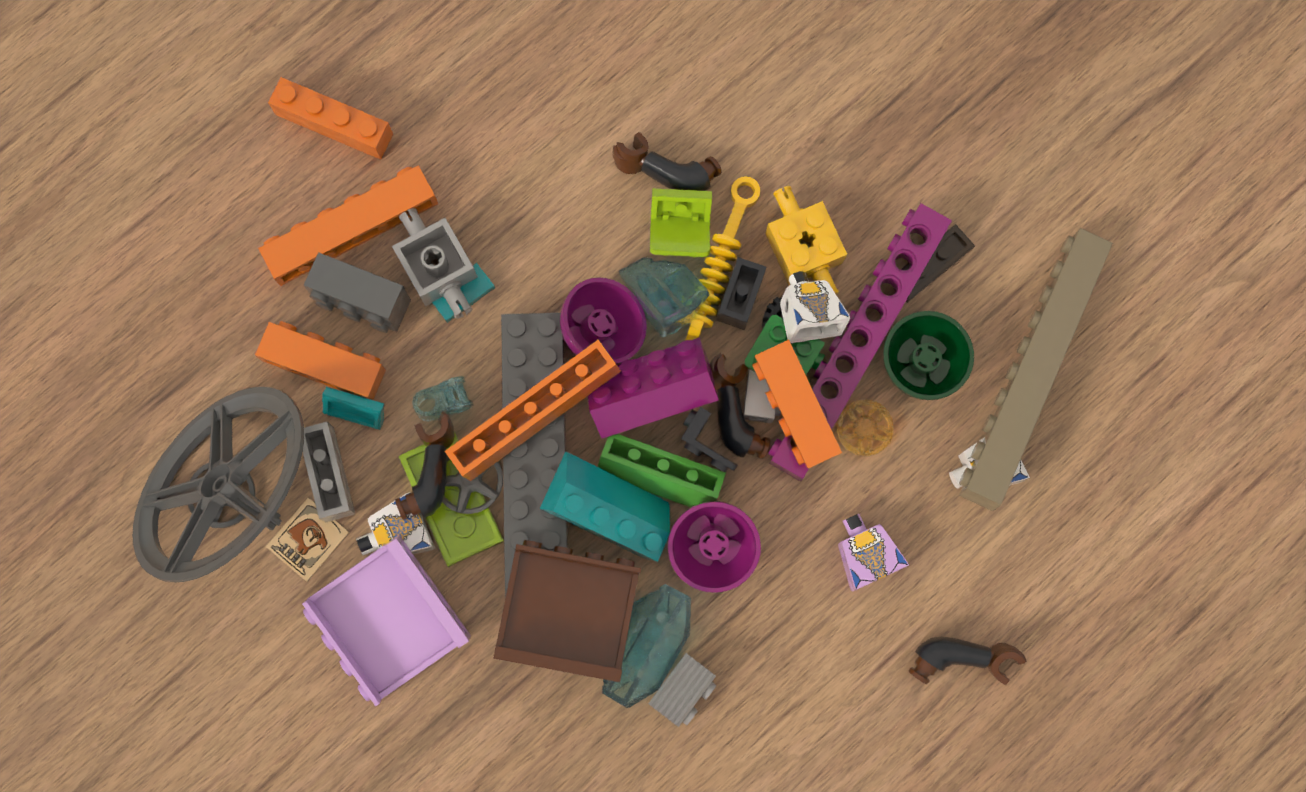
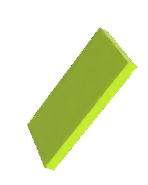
(456, 533)

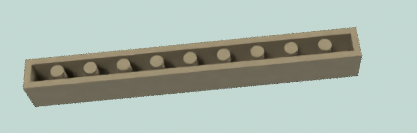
(1035, 371)

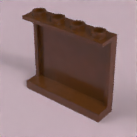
(567, 611)

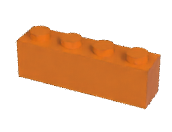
(330, 118)
(319, 361)
(797, 404)

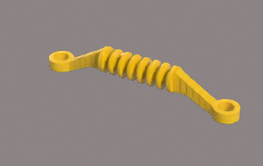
(722, 253)

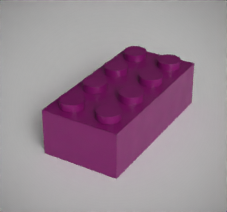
(653, 388)

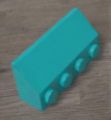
(608, 507)

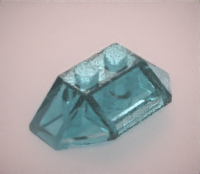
(666, 292)
(653, 642)

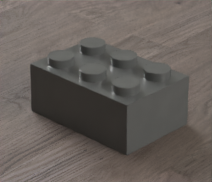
(357, 293)

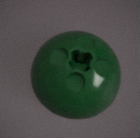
(942, 348)

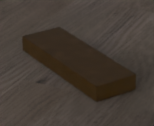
(949, 251)

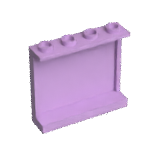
(385, 620)

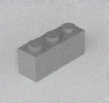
(326, 473)

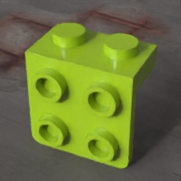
(680, 222)

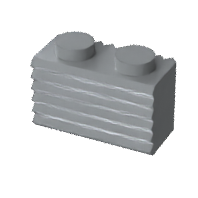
(683, 690)

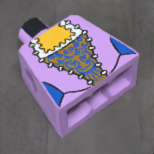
(868, 553)

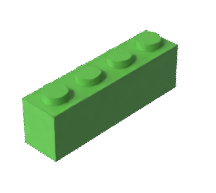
(660, 471)

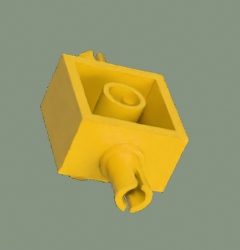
(806, 224)

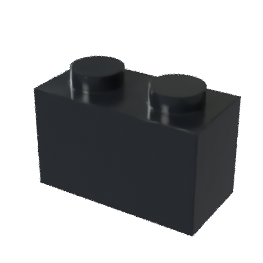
(741, 293)

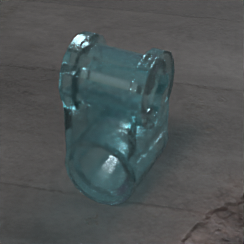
(443, 398)

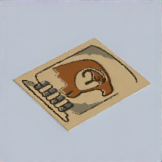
(306, 540)

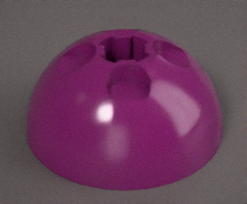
(614, 316)
(715, 563)

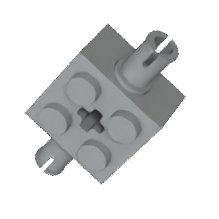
(444, 278)

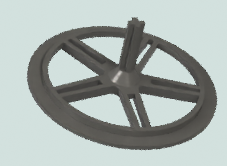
(218, 485)

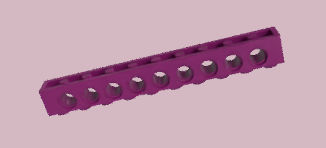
(932, 228)

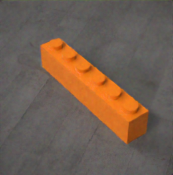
(348, 225)
(532, 411)

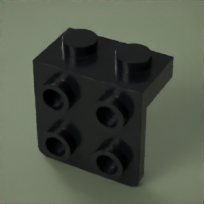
(695, 423)

